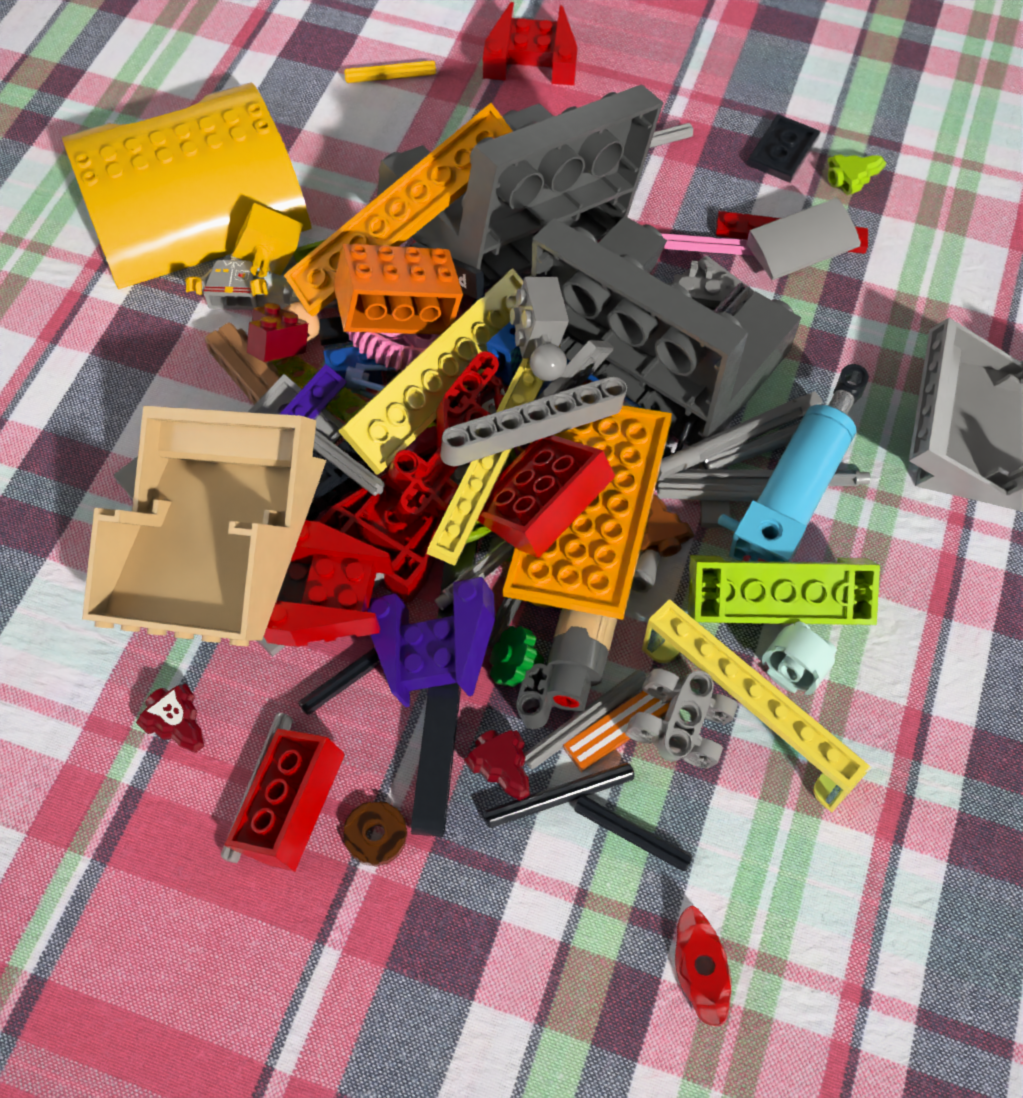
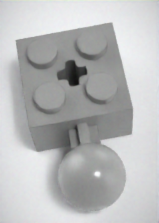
(540, 326)

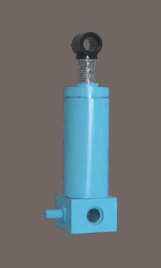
(781, 514)

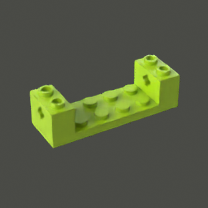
(783, 591)

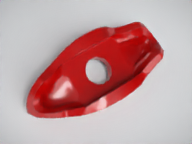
(707, 993)

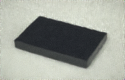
(783, 148)

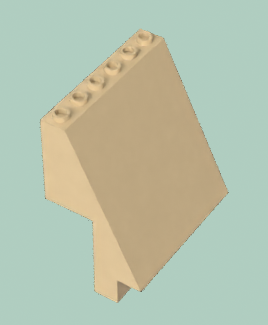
(206, 527)

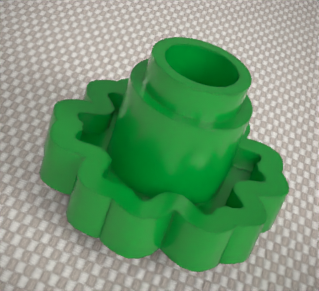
(514, 656)

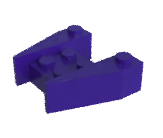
(436, 649)

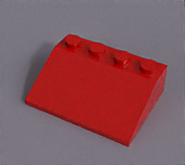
(545, 492)

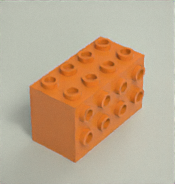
(396, 289)

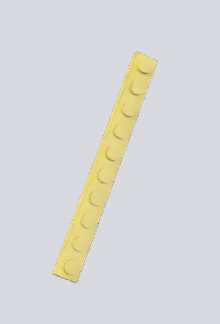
(480, 478)

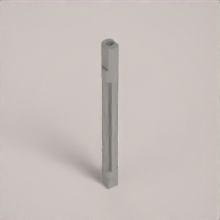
(737, 435)

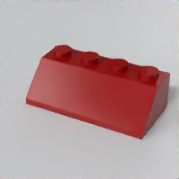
(286, 799)

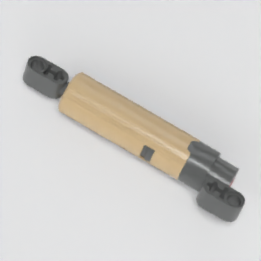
(572, 667)

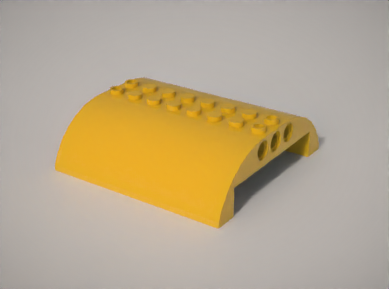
(183, 182)

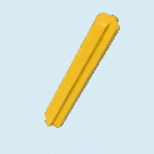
(391, 71)

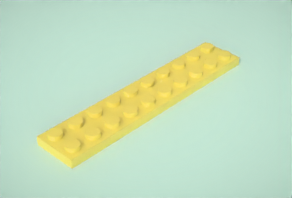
(411, 398)

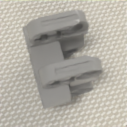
(690, 745)

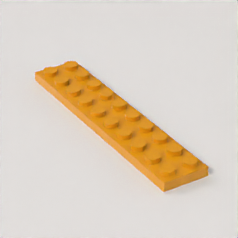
(398, 210)

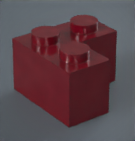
(276, 333)

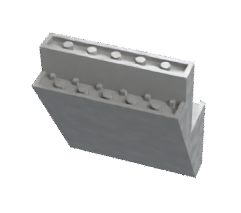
(969, 419)

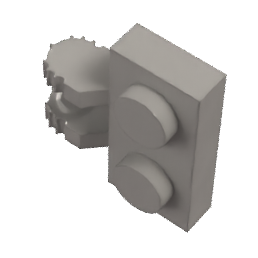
(703, 290)

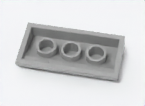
(803, 238)

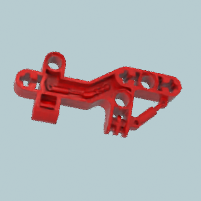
(431, 480)

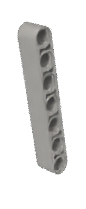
(532, 421)

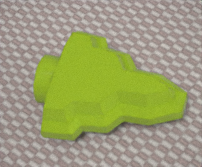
(853, 171)

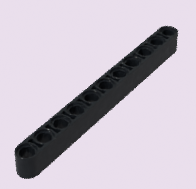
(439, 731)

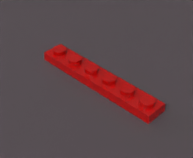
(739, 225)

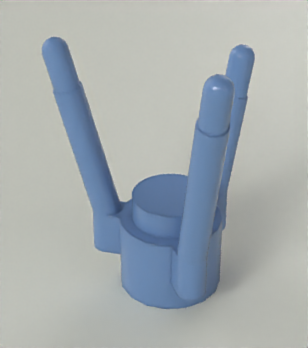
(358, 380)

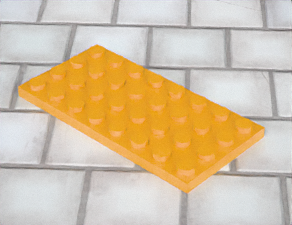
(598, 553)

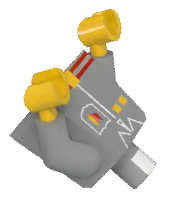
(229, 285)

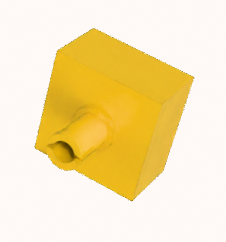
(267, 240)

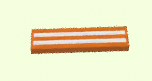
(610, 730)

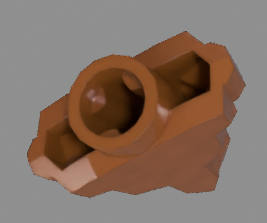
(664, 530)

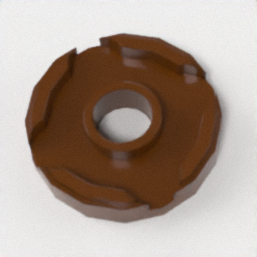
(380, 851)

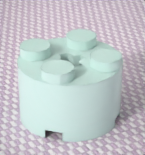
(799, 658)

